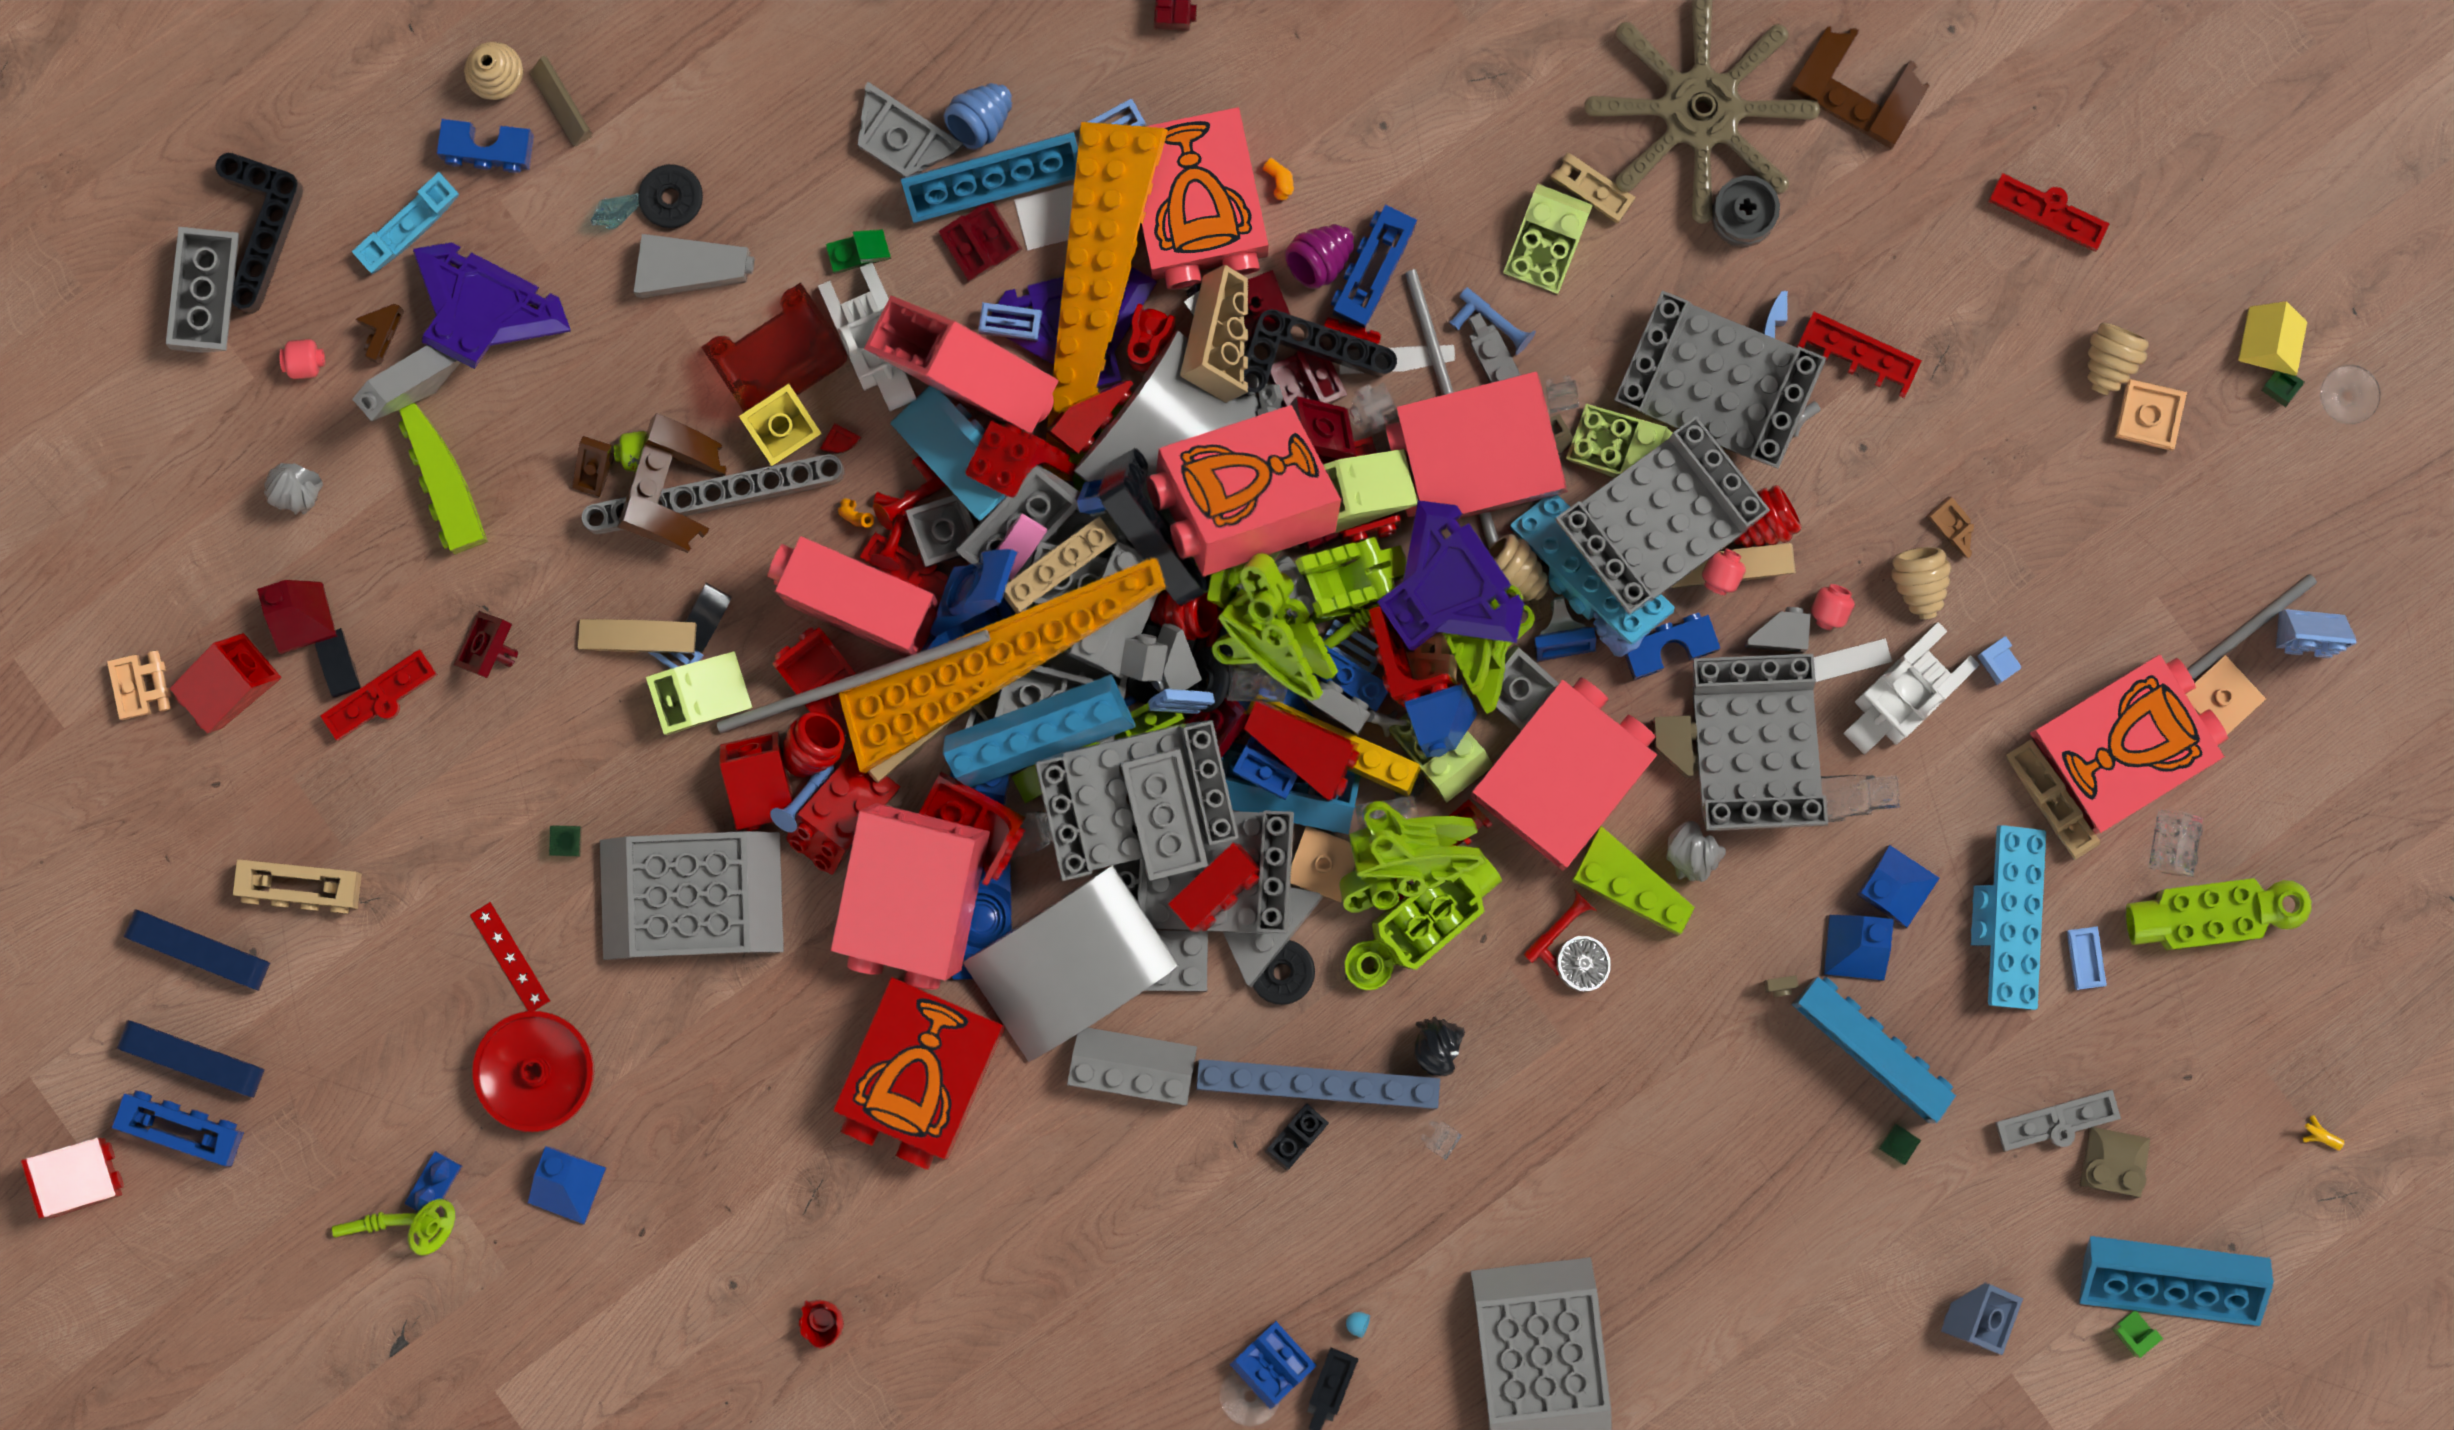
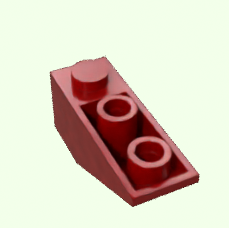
(1080, 420)

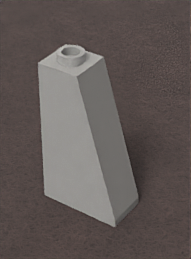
(688, 265)
(405, 382)

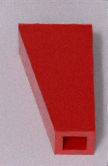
(1306, 748)

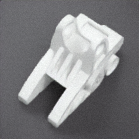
(855, 324)
(1906, 694)

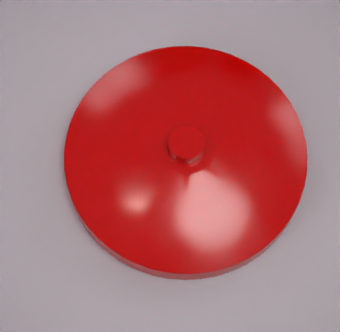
(533, 1071)

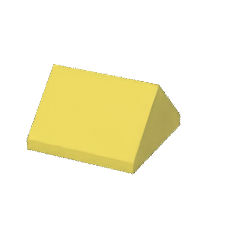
(2273, 337)
(780, 425)

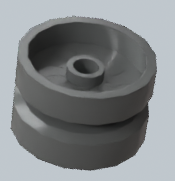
(1749, 194)

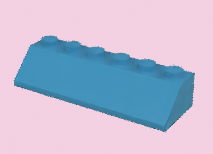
(991, 177)
(1037, 732)
(1307, 804)
(1874, 1050)
(2176, 1281)

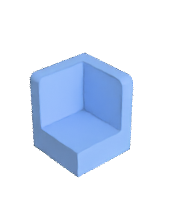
(1999, 660)

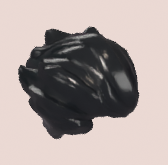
(1438, 1045)

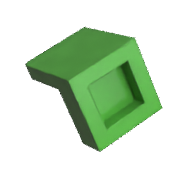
(2137, 1334)

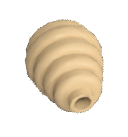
(497, 79)
(2114, 356)
(1520, 566)
(1922, 579)

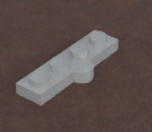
(2058, 1121)

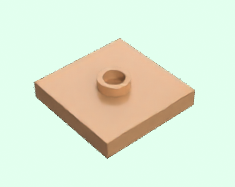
(2150, 414)
(2226, 694)
(1321, 863)

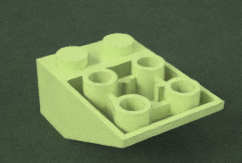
(1547, 238)
(1613, 441)
(1371, 487)
(699, 693)
(1449, 772)

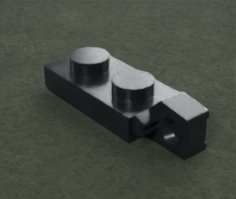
(1331, 1387)

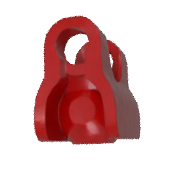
(1150, 333)

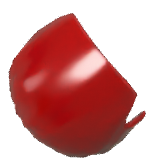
(821, 1323)

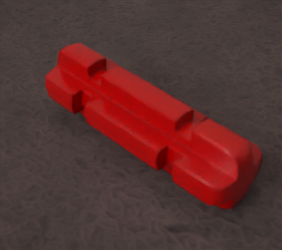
(1354, 330)

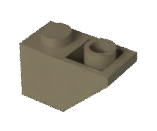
(1674, 742)

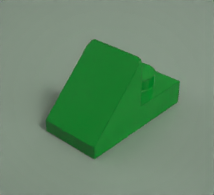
(858, 250)

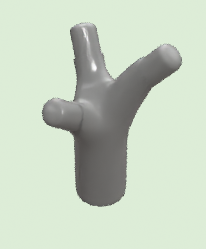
(1809, 411)
(1385, 720)

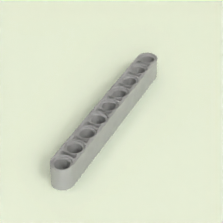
(727, 486)

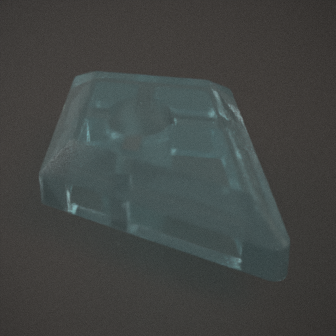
(615, 210)

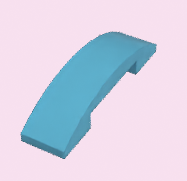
(407, 225)

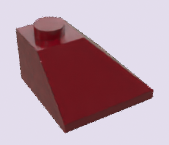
(296, 613)

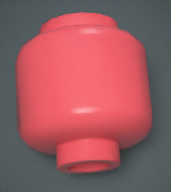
(301, 359)
(1723, 572)
(1832, 607)

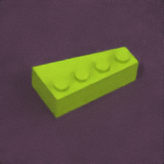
(1628, 882)

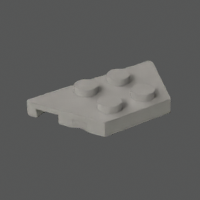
(900, 135)
(1256, 950)

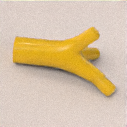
(2322, 1135)

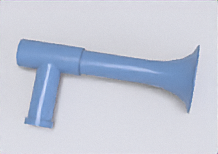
(1476, 303)
(785, 817)

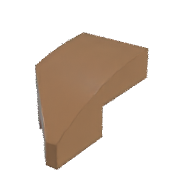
(1954, 525)

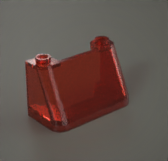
(788, 349)

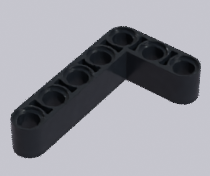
(264, 226)
(1311, 346)
(1145, 529)

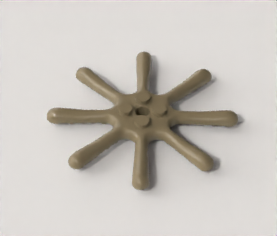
(1697, 128)

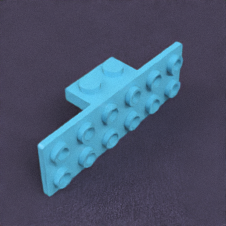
(947, 444)
(1575, 577)
(2011, 917)

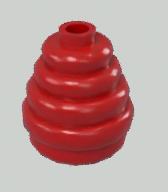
(1776, 525)
(1195, 618)
(812, 744)

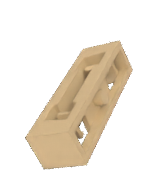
(1058, 564)
(346, 890)

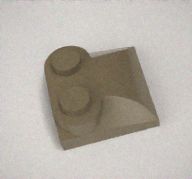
(2115, 1162)

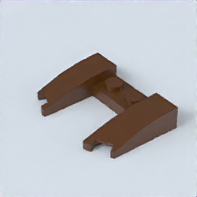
(1880, 123)
(641, 510)

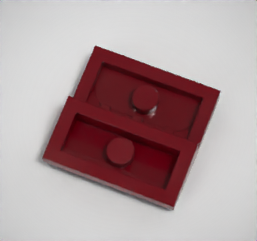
(980, 240)
(1307, 378)

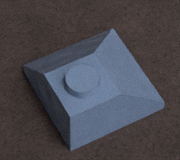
(1983, 1317)

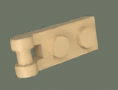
(1593, 188)

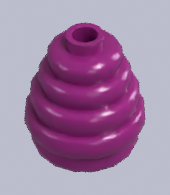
(1319, 254)

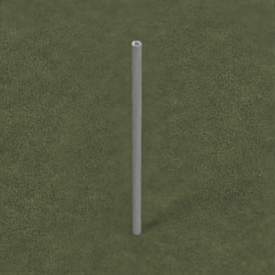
(1441, 372)
(2251, 626)
(854, 681)

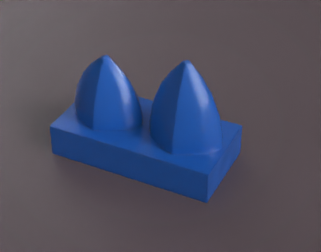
(434, 1181)

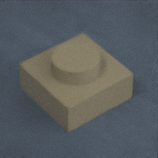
(1781, 986)

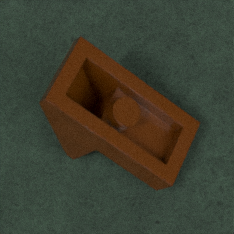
(385, 324)
(592, 466)

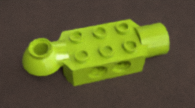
(2215, 913)
(1421, 926)

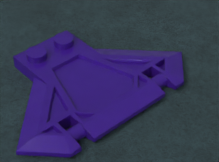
(1047, 298)
(481, 305)
(1450, 584)

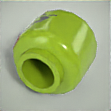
(629, 449)

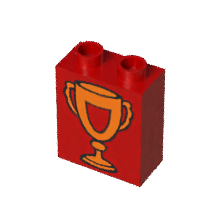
(917, 1073)

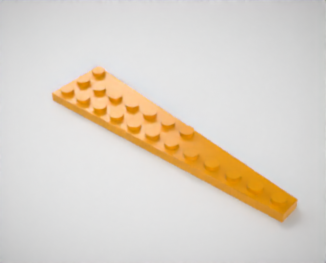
(1106, 214)
(914, 702)

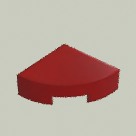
(839, 440)

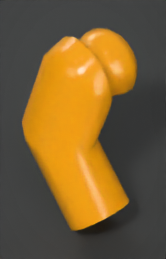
(1283, 179)
(858, 519)

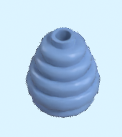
(978, 114)

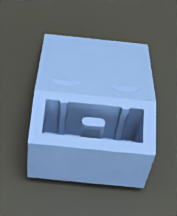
(2313, 631)

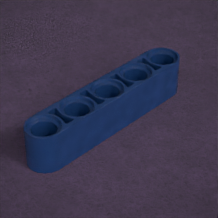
(196, 949)
(190, 1058)

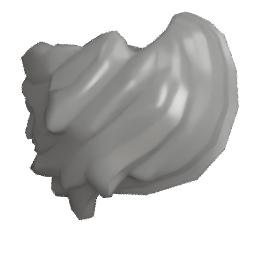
(292, 488)
(1693, 853)

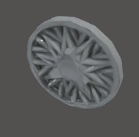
(1583, 963)

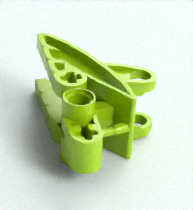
(1347, 588)
(1268, 636)
(1484, 659)
(1407, 851)

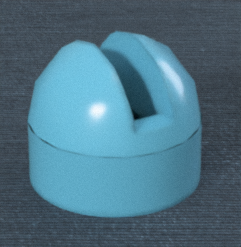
(1357, 1323)

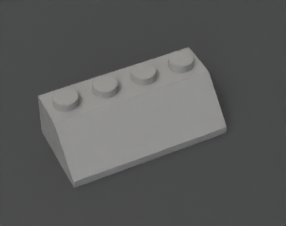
(202, 290)
(1106, 645)
(1132, 1066)

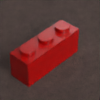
(1216, 888)

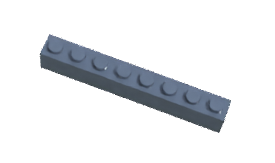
(1318, 1084)

